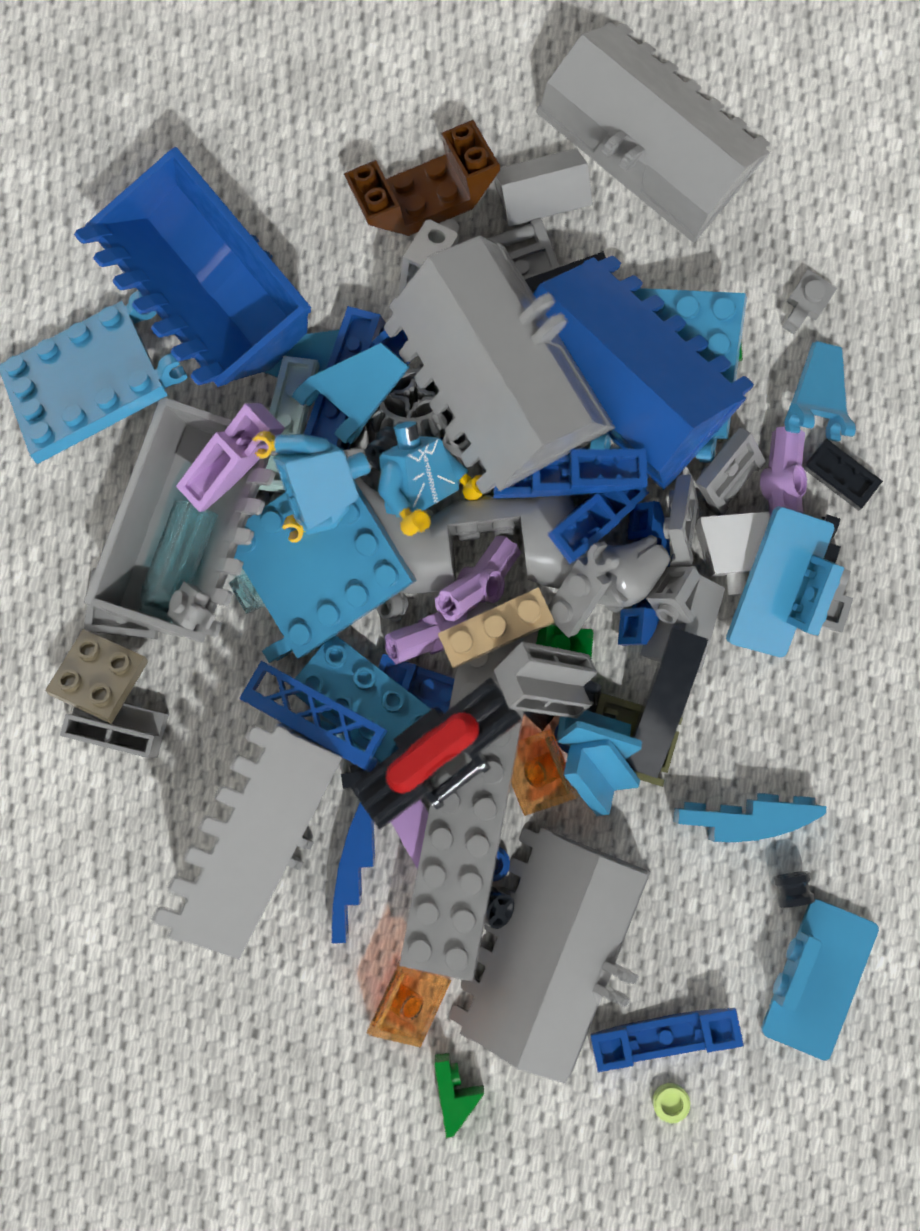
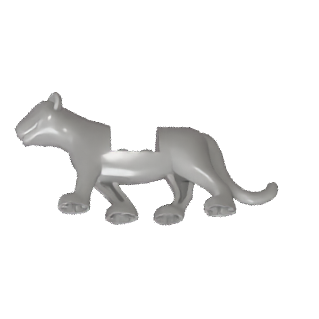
(433, 558)

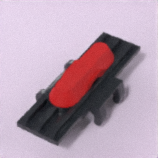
(428, 745)

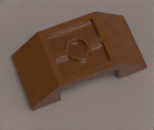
(430, 190)

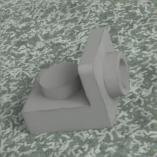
(671, 594)

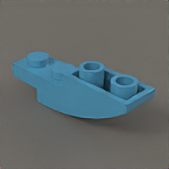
(762, 819)

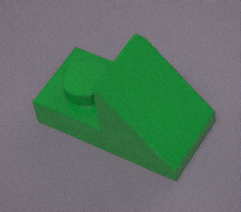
(553, 637)
(455, 1103)

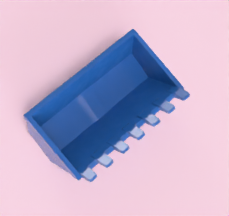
(198, 273)
(641, 369)

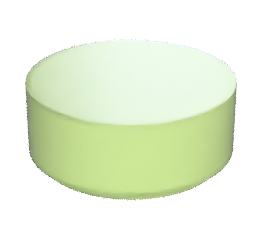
(671, 1103)

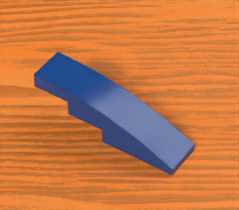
(583, 473)
(593, 521)
(356, 854)

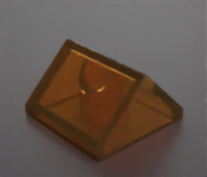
(539, 774)
(408, 1006)

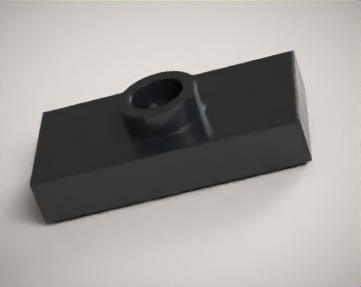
(842, 474)

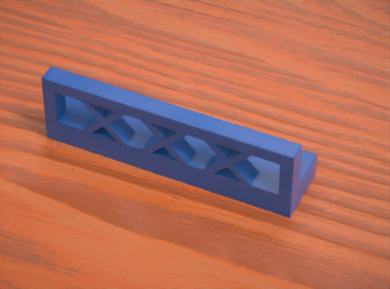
(355, 336)
(313, 730)

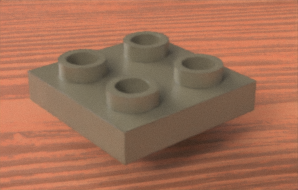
(96, 676)

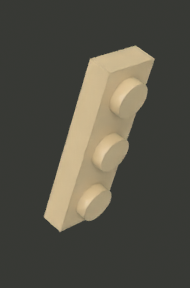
(496, 628)

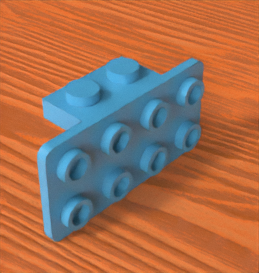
(786, 585)
(363, 688)
(819, 979)

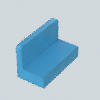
(596, 727)
(598, 771)

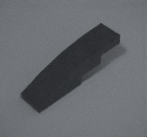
(666, 700)

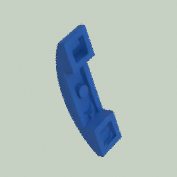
(640, 622)
(426, 685)
(666, 1036)

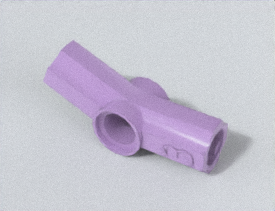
(785, 477)
(479, 583)
(418, 638)

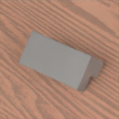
(544, 186)
(704, 606)
(545, 680)
(132, 731)

